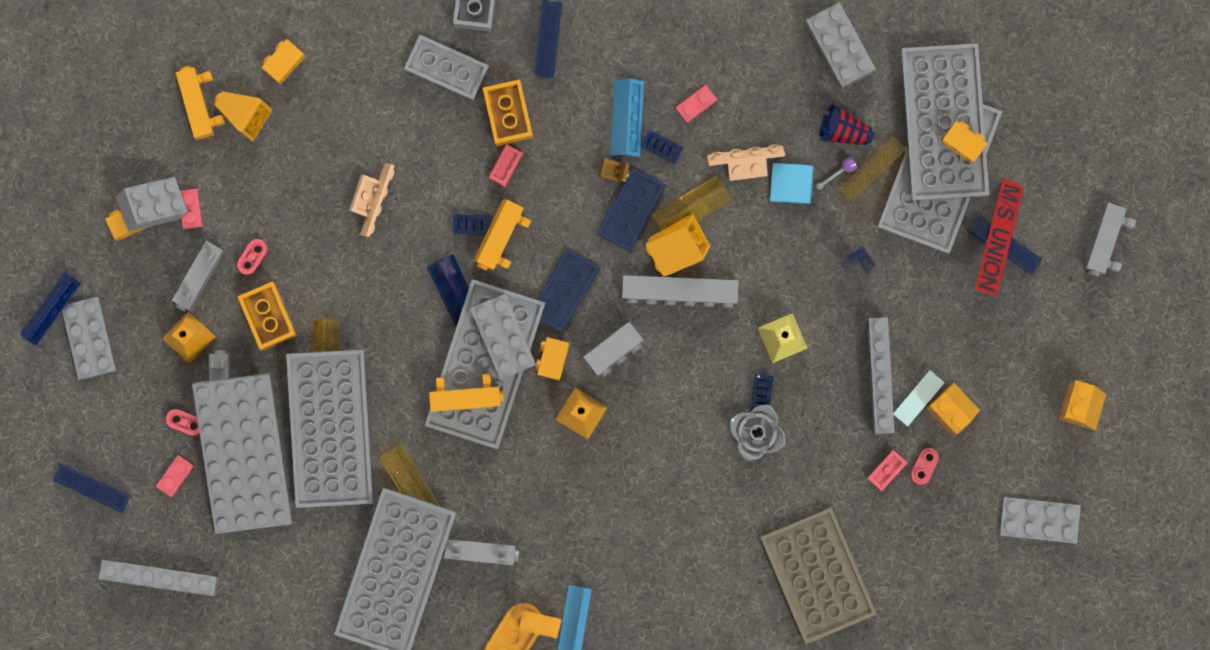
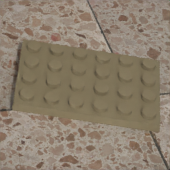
(818, 576)

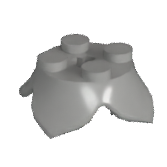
(763, 418)

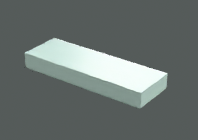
(918, 398)

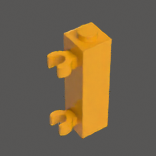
(195, 103)
(498, 236)
(465, 398)

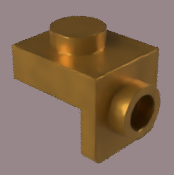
(613, 170)

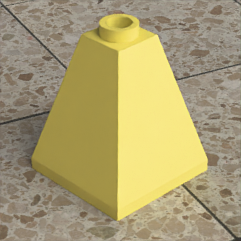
(779, 347)

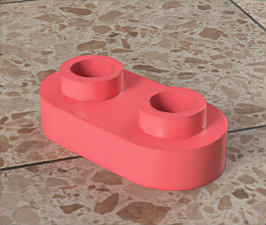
(251, 256)
(185, 422)
(925, 466)

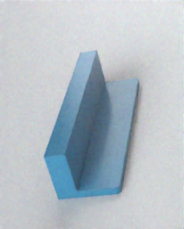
(627, 117)
(574, 618)

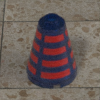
(844, 128)

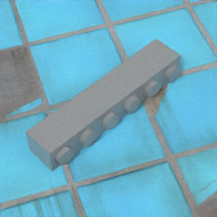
(680, 290)
(880, 376)
(159, 578)

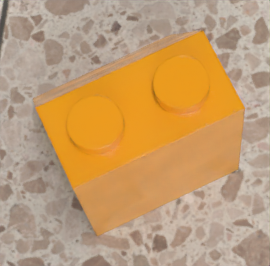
(678, 246)
(1082, 405)
(953, 410)

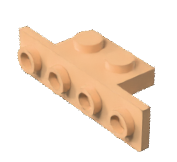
(746, 163)
(369, 198)

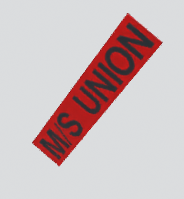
(999, 238)

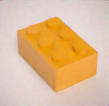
(507, 113)
(267, 316)

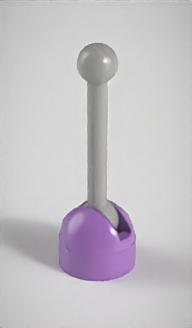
(847, 165)

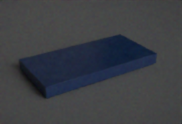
(631, 209)
(566, 289)

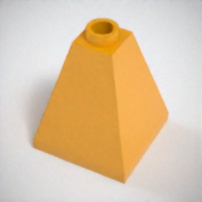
(244, 112)
(196, 338)
(584, 423)

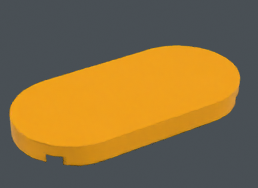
(508, 634)

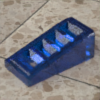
(649, 135)
(457, 217)
(763, 378)

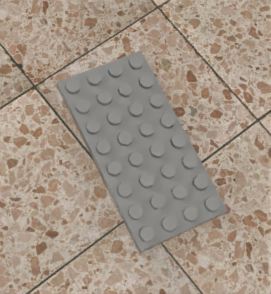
(940, 89)
(929, 221)
(470, 359)
(329, 428)
(242, 453)
(395, 572)

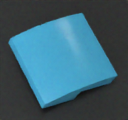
(791, 183)

